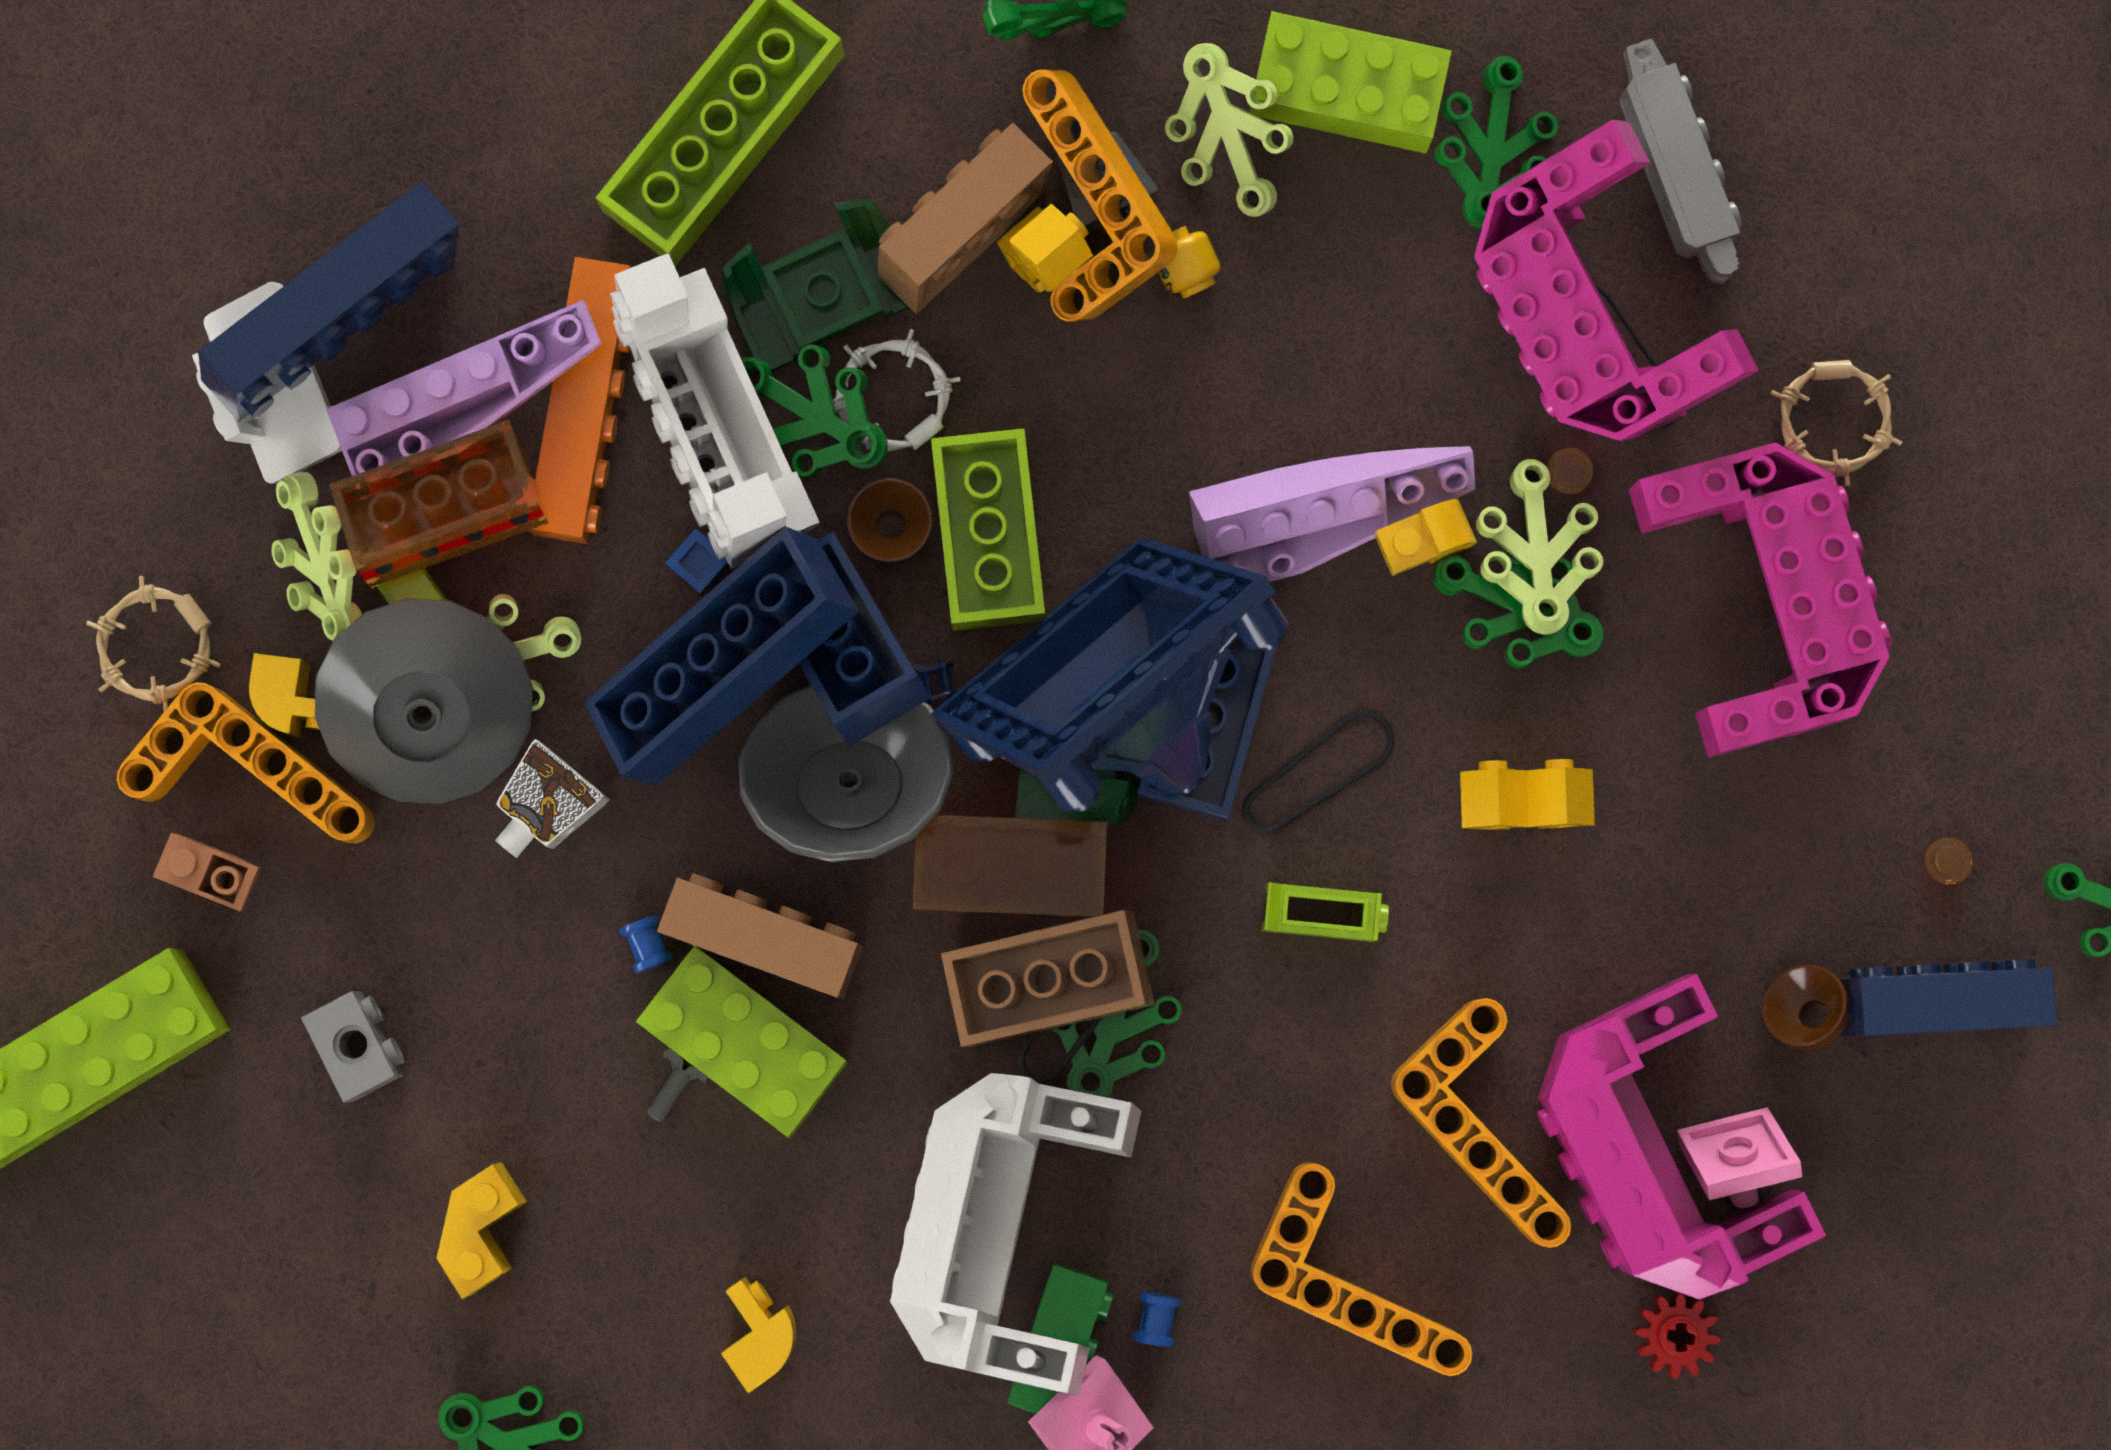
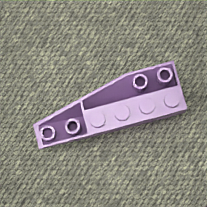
(461, 390)
(1322, 508)

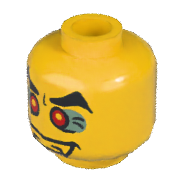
(1193, 264)

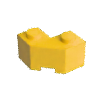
(1046, 247)
(1527, 798)
(466, 1245)

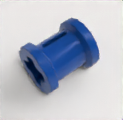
(646, 944)
(1157, 1319)

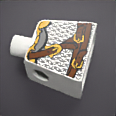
(545, 801)

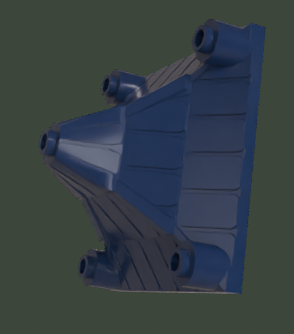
(1118, 675)

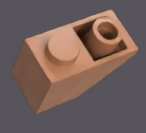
(207, 871)

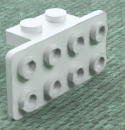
(294, 428)

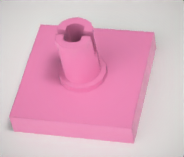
(1739, 1156)
(1097, 1419)

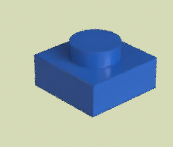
(697, 562)

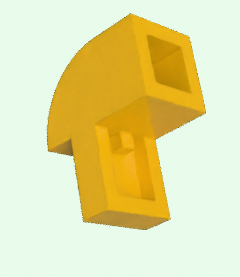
(1425, 537)
(280, 692)
(769, 1343)

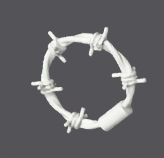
(942, 388)

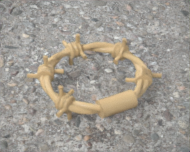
(1837, 370)
(192, 614)

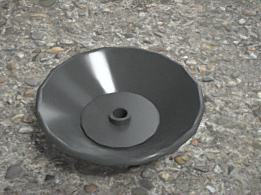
(434, 659)
(800, 761)

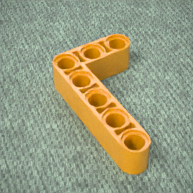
(1103, 196)
(252, 755)
(1469, 1128)
(1342, 1293)

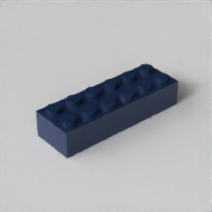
(329, 303)
(720, 656)

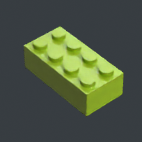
(1352, 82)
(988, 529)
(742, 1042)

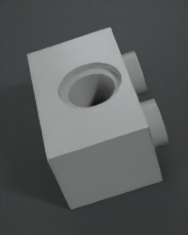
(330, 1030)

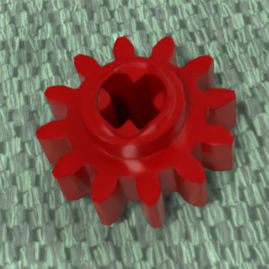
(1664, 1350)

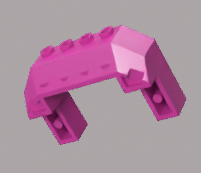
(1559, 313)
(1811, 577)
(1627, 1168)

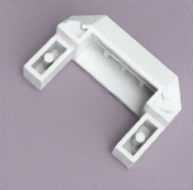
(683, 333)
(970, 1220)

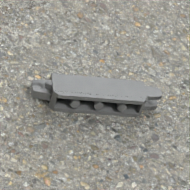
(1680, 167)

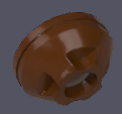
(884, 497)
(1793, 994)

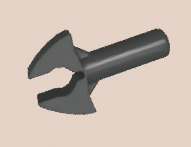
(673, 1085)

